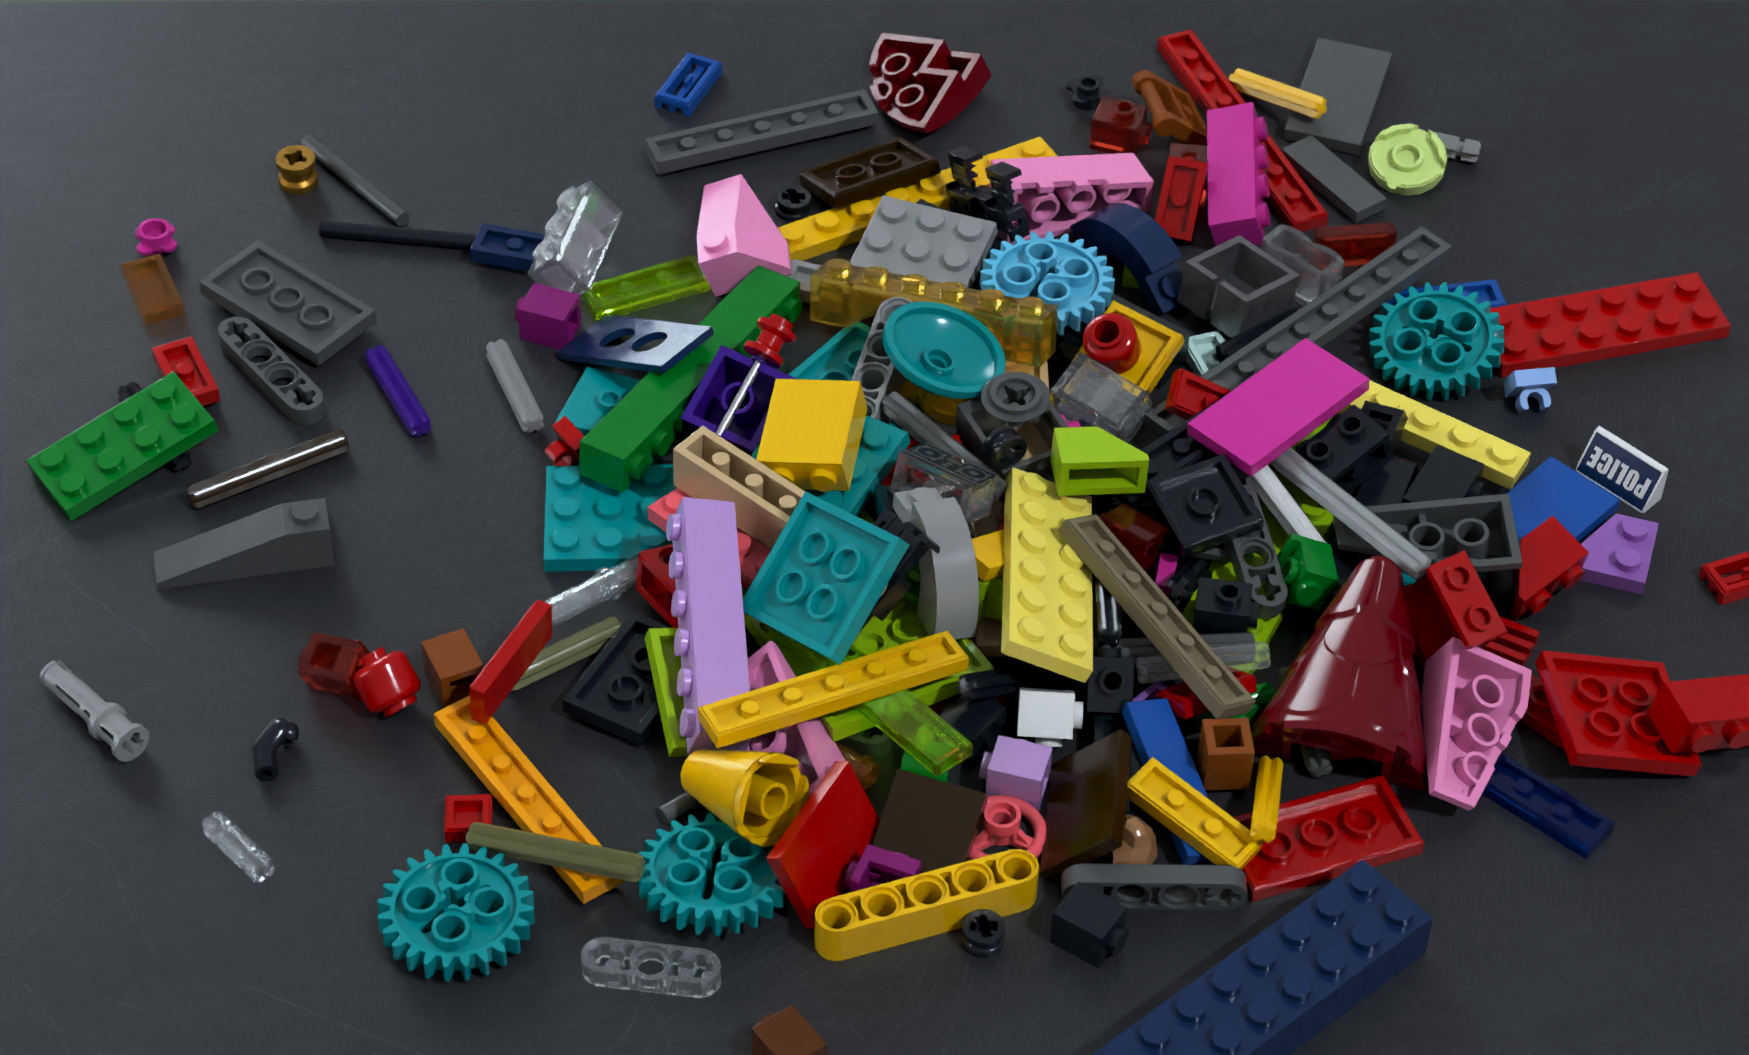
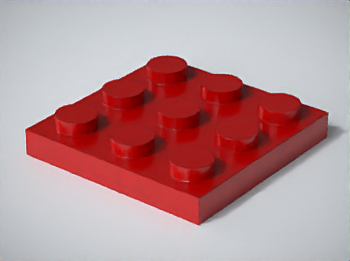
(1603, 713)

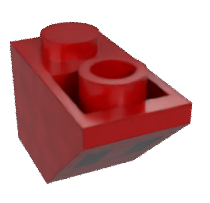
(1549, 561)

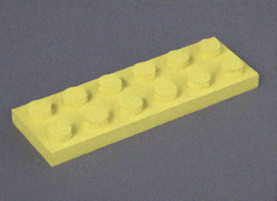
(1044, 580)

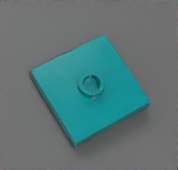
(595, 397)

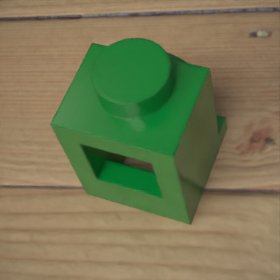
(1307, 571)

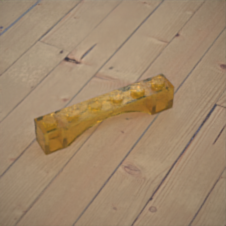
(849, 293)

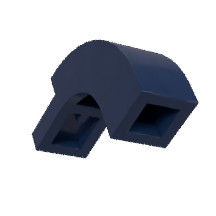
(1140, 246)

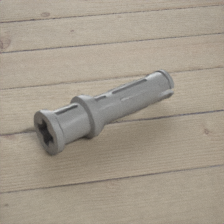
(104, 719)

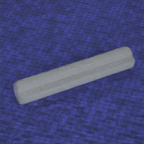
(514, 386)

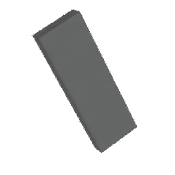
(1334, 179)

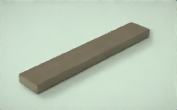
(1157, 617)

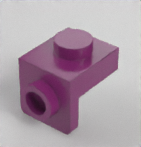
(879, 867)

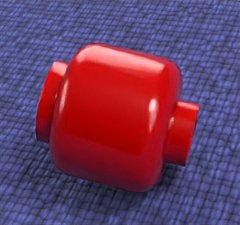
(1112, 342)
(386, 681)

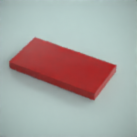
(1330, 834)

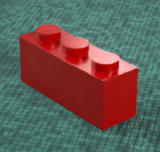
(1703, 713)

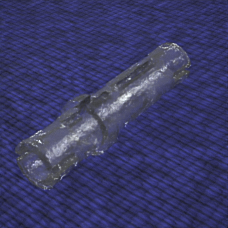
(604, 586)

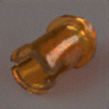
(863, 766)

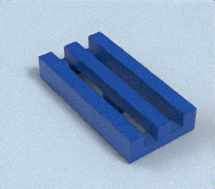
(695, 85)

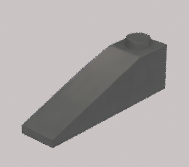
(1447, 526)
(265, 543)

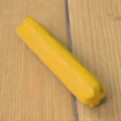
(1278, 93)
(1266, 799)

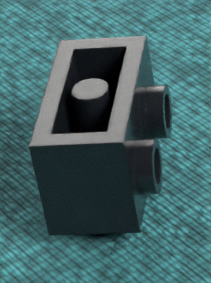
(1348, 448)

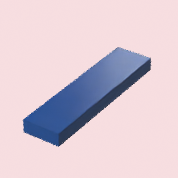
(1159, 736)

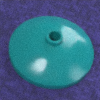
(942, 349)

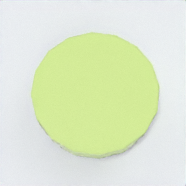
(1407, 159)

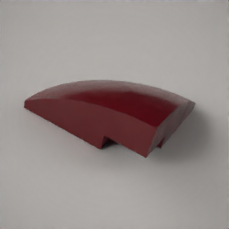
(923, 80)

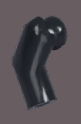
(264, 749)

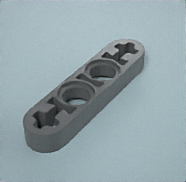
(278, 366)
(1261, 544)
(1207, 890)

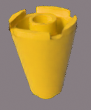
(747, 790)

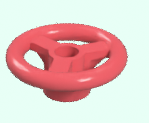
(1003, 824)

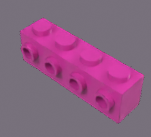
(1236, 174)

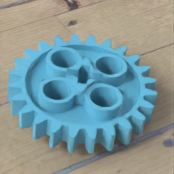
(1054, 272)

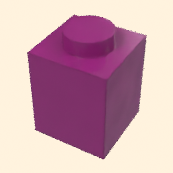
(548, 316)

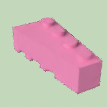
(1069, 188)

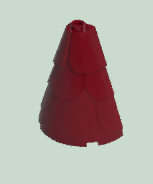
(1354, 682)

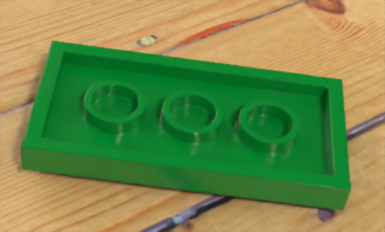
(122, 446)

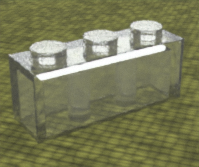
(575, 239)

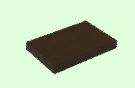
(869, 172)
(1086, 804)

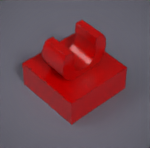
(566, 450)

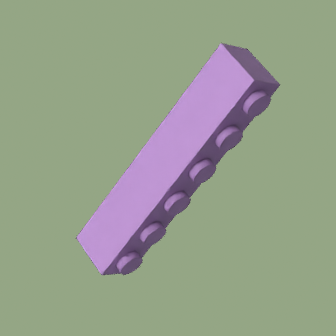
(708, 612)

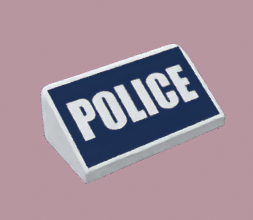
(1622, 470)

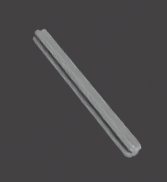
(1352, 513)

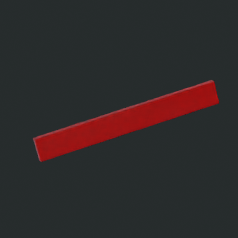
(1213, 90)

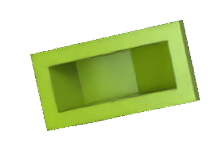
(1096, 463)

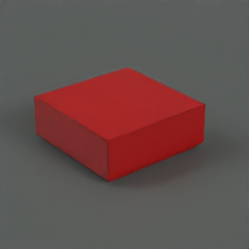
(464, 810)

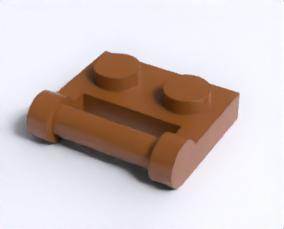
(1171, 109)

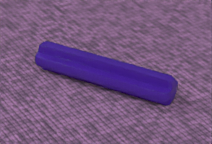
(398, 391)

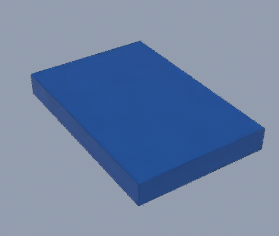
(1565, 495)

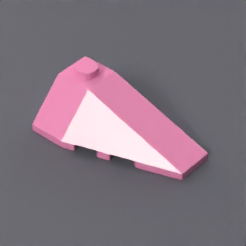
(737, 236)
(1468, 718)
(803, 741)

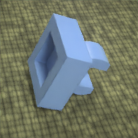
(1530, 384)

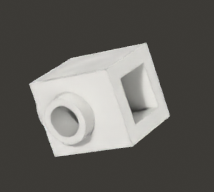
(1048, 715)

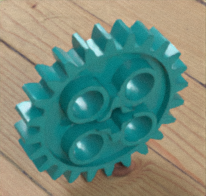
(1436, 341)
(683, 865)
(456, 912)

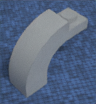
(948, 578)

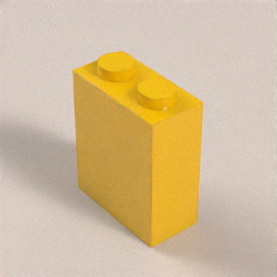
(814, 432)

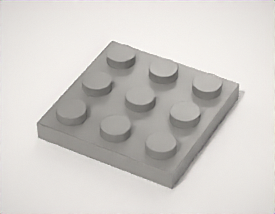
(925, 242)

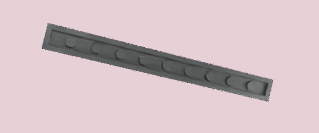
(1325, 315)

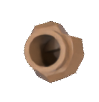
(1137, 846)

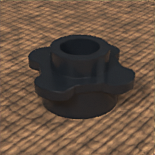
(1087, 92)

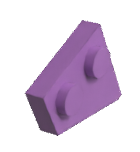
(1620, 553)

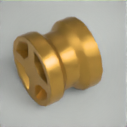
(296, 169)

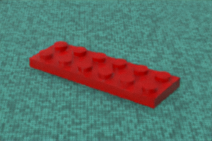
(1609, 323)

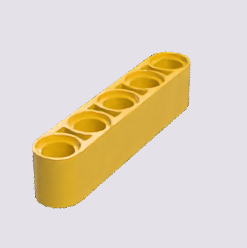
(924, 904)

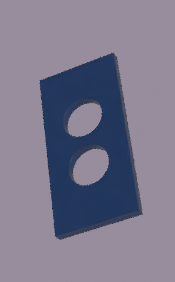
(678, 343)

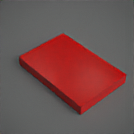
(823, 841)

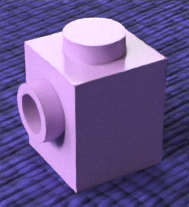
(1017, 769)

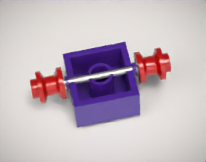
(739, 388)

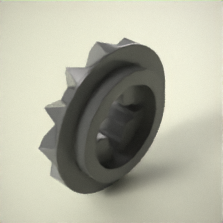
(1016, 387)

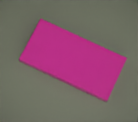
(1278, 406)

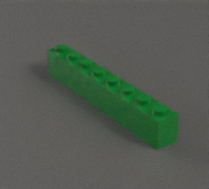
(651, 413)

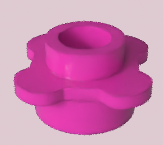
(155, 237)

